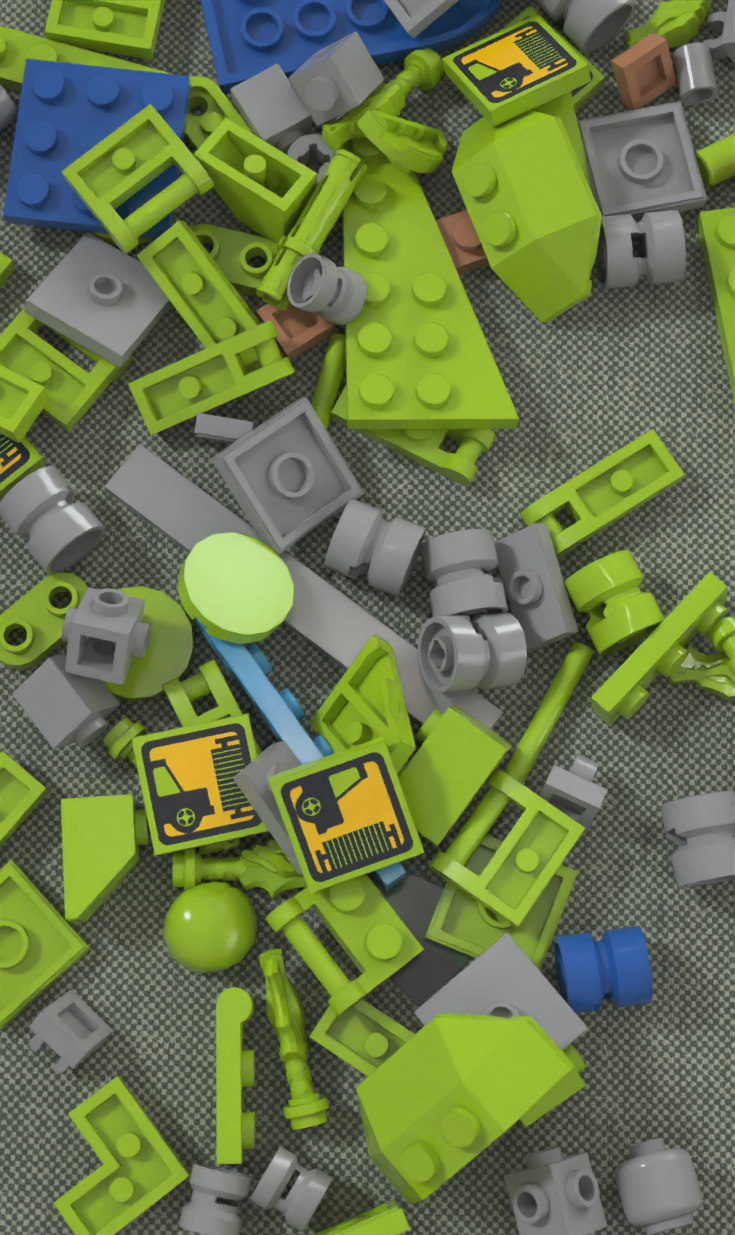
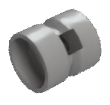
(590, 22)
(659, 245)
(45, 512)
(374, 547)
(462, 573)
(472, 652)
(704, 837)

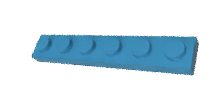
(281, 715)

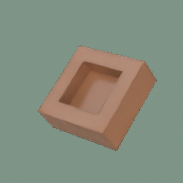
(644, 71)
(462, 242)
(296, 328)

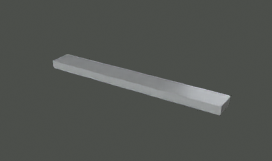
(318, 610)

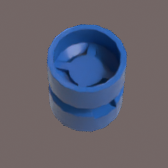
(603, 969)

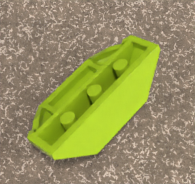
(531, 209)
(453, 1095)

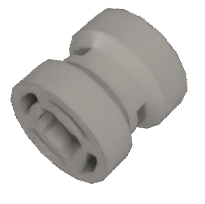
(323, 288)
(303, 1196)
(215, 1200)

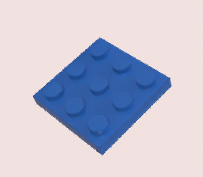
(66, 114)

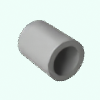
(695, 73)

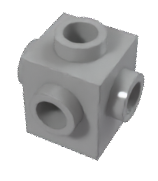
(105, 635)
(555, 1195)

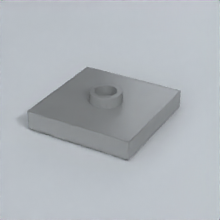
(642, 161)
(100, 300)
(287, 475)
(506, 985)

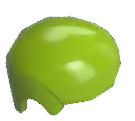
(210, 927)

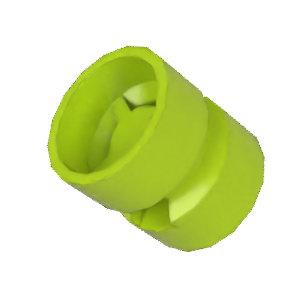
(614, 602)

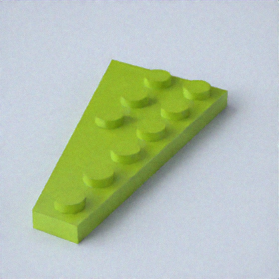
(416, 341)

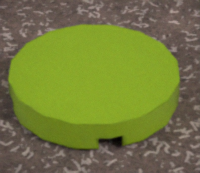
(236, 587)
(168, 651)

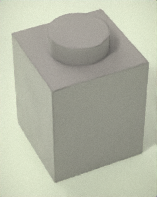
(336, 78)
(272, 108)
(66, 705)

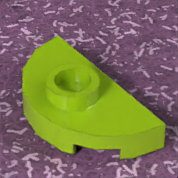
(404, 142)

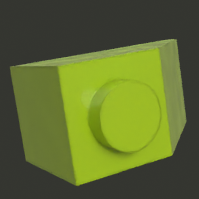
(256, 179)
(99, 849)

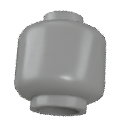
(658, 1187)

